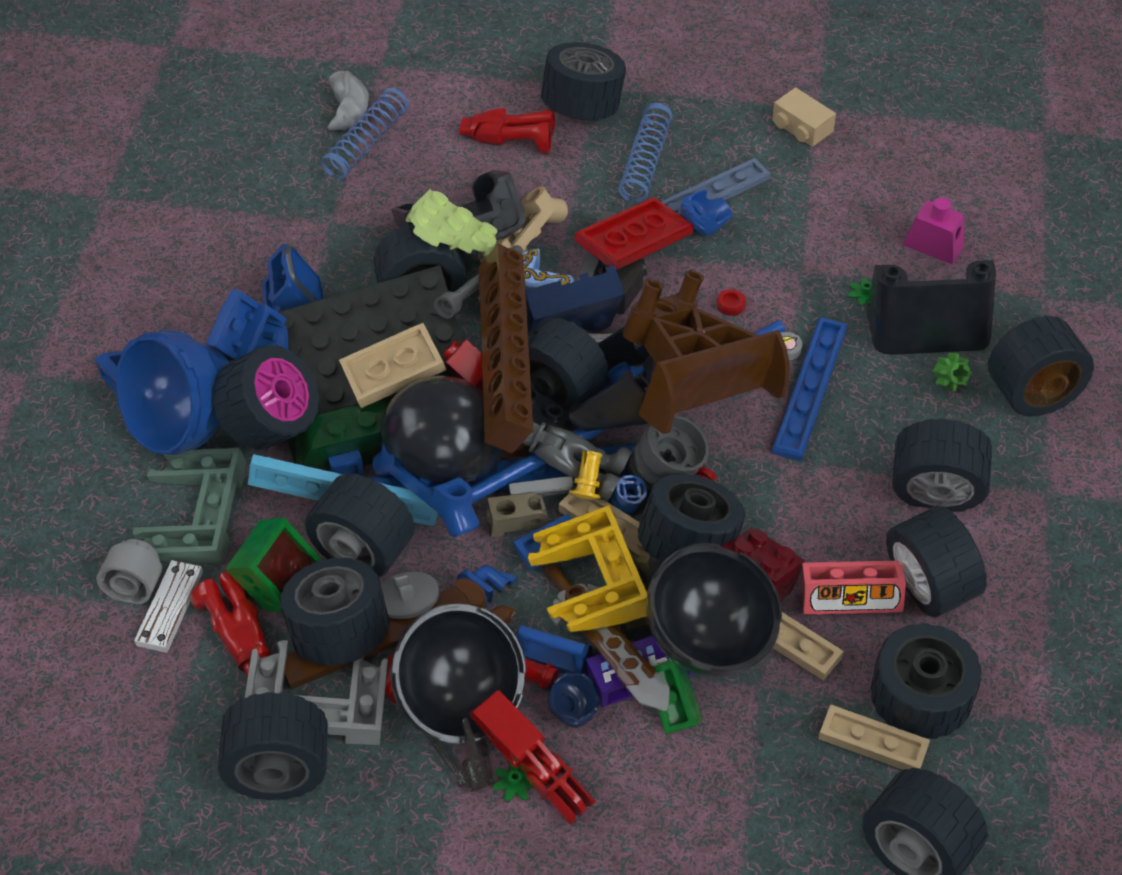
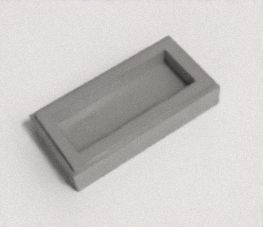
(543, 487)

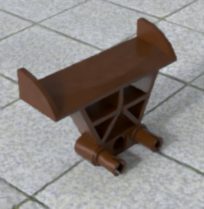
(699, 353)

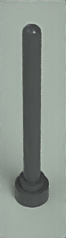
(450, 303)

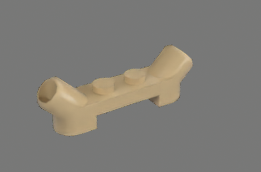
(538, 209)

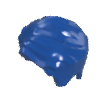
(705, 214)

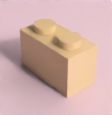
(803, 117)

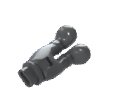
(560, 447)

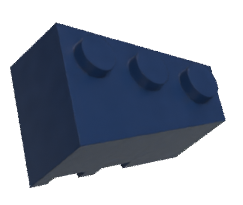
(586, 302)

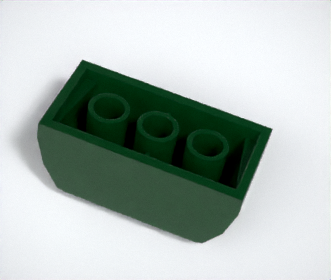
(339, 433)

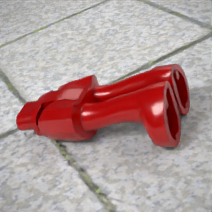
(496, 127)

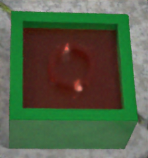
(269, 561)

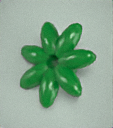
(861, 291)
(514, 782)

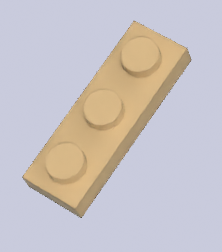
(873, 739)

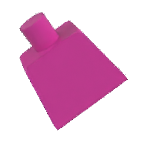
(937, 231)

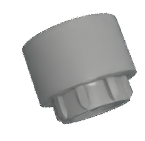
(127, 568)

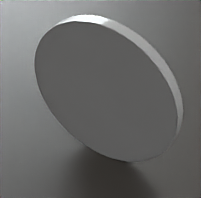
(409, 594)

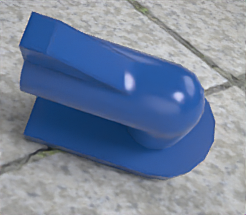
(491, 575)

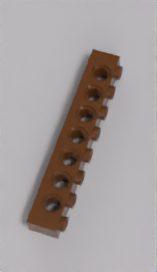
(505, 350)

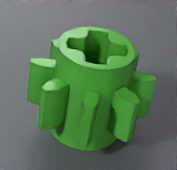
(952, 371)

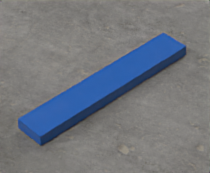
(809, 389)

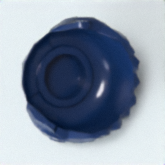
(573, 699)

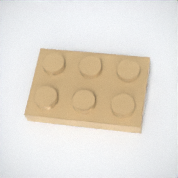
(392, 364)

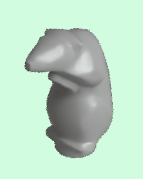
(352, 98)

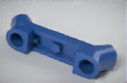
(448, 499)

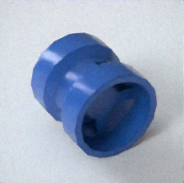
(628, 500)

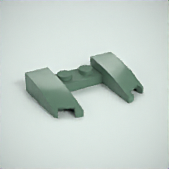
(206, 539)

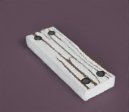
(168, 606)

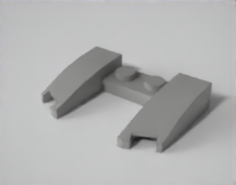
(355, 717)

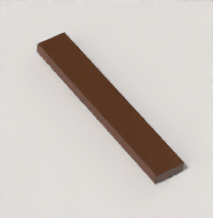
(303, 671)

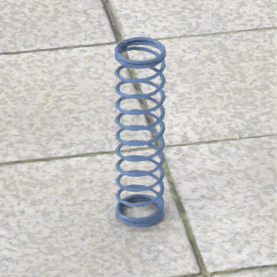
(631, 158)
(340, 160)

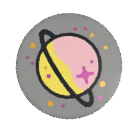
(793, 344)

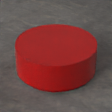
(731, 302)

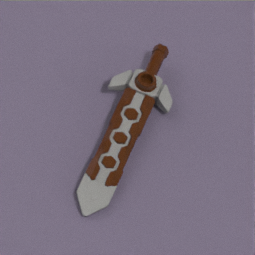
(616, 649)

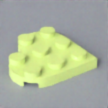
(443, 222)

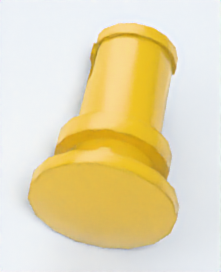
(588, 476)

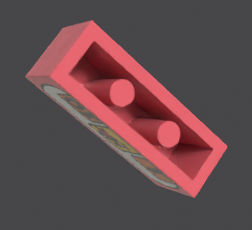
(852, 587)

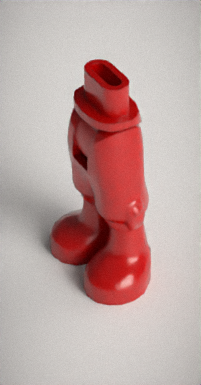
(237, 629)

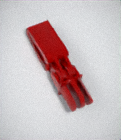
(524, 747)

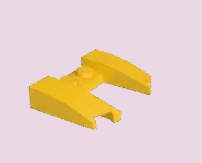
(596, 534)

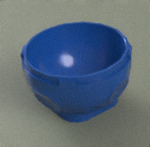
(167, 391)

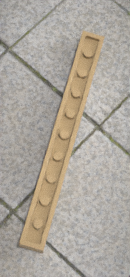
(793, 639)

